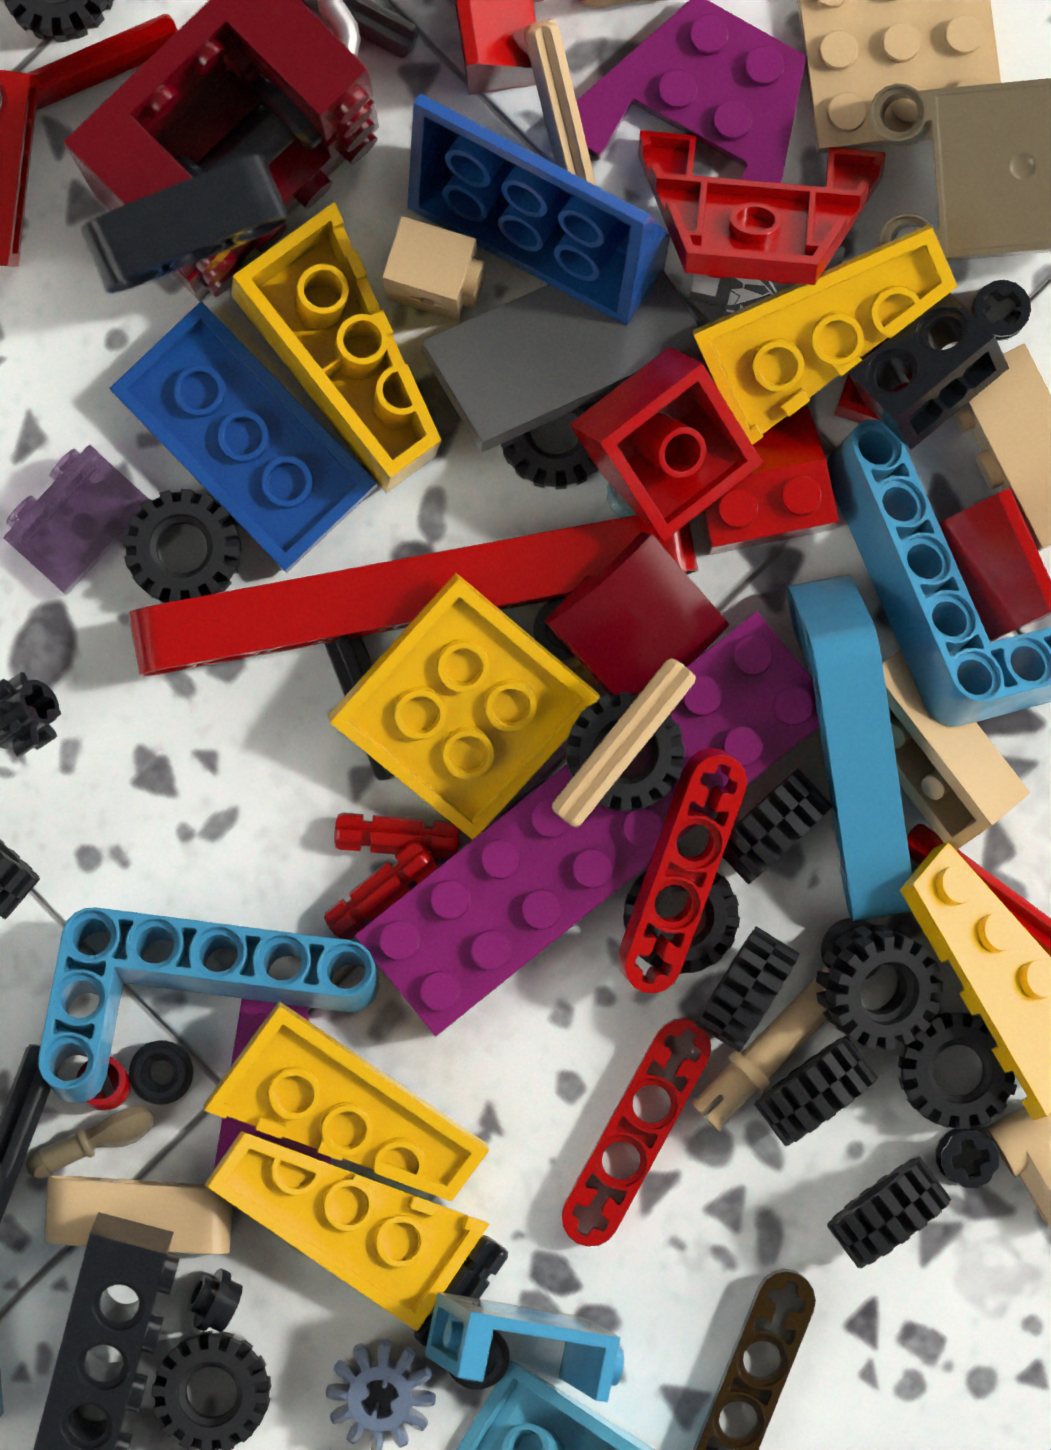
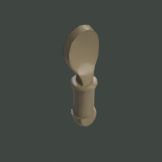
(117, 1131)

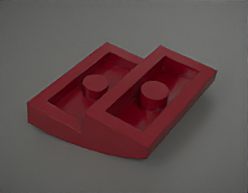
(636, 618)

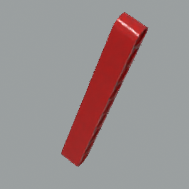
(380, 595)

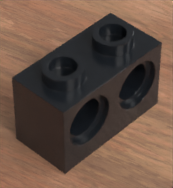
(936, 378)

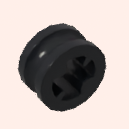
(1000, 291)

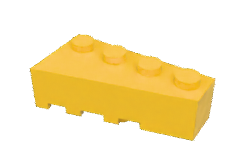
(329, 331)

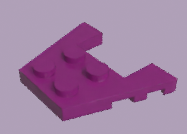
(710, 81)

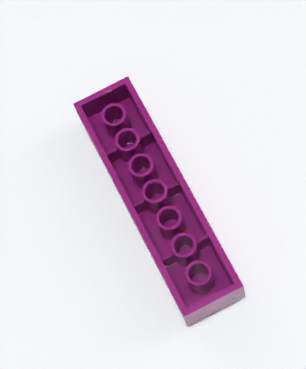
(540, 876)

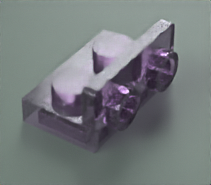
(74, 517)

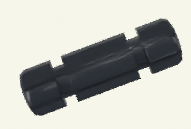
(472, 1277)

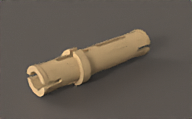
(763, 1057)

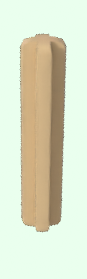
(558, 98)
(623, 742)

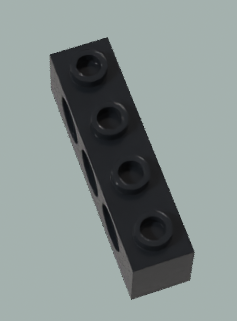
(115, 1254)

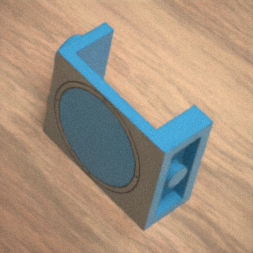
(464, 1330)

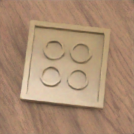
(871, 44)

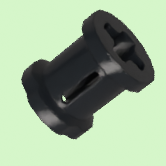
(983, 1168)

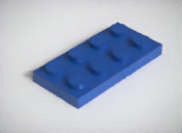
(243, 437)

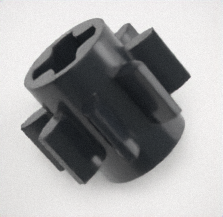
(26, 713)

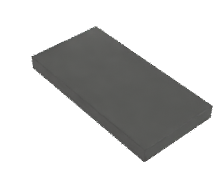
(549, 357)

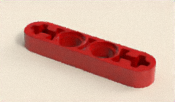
(692, 873)
(643, 1135)

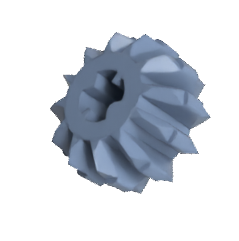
(360, 1387)

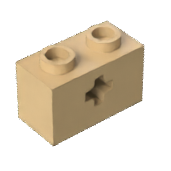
(433, 269)

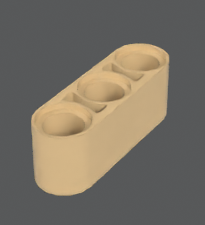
(191, 1211)

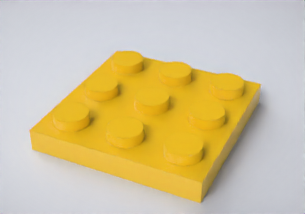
(463, 707)

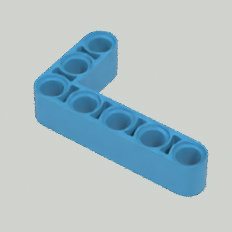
(926, 591)
(856, 743)
(182, 971)

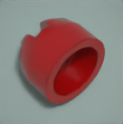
(120, 1082)

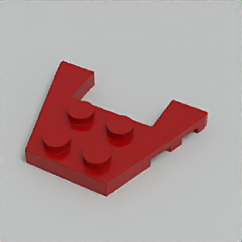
(756, 226)

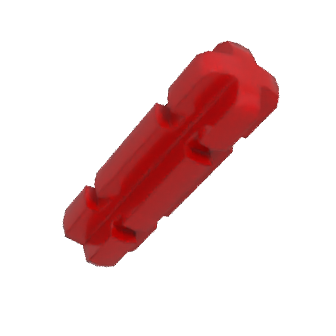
(392, 834)
(380, 891)

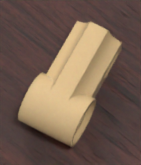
(1027, 1154)

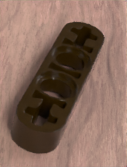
(757, 1391)

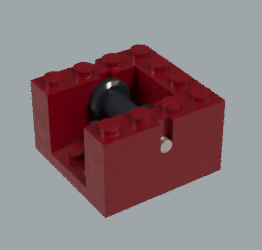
(231, 88)

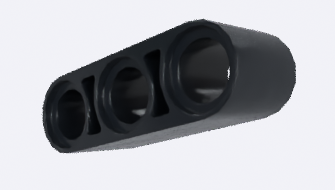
(185, 223)

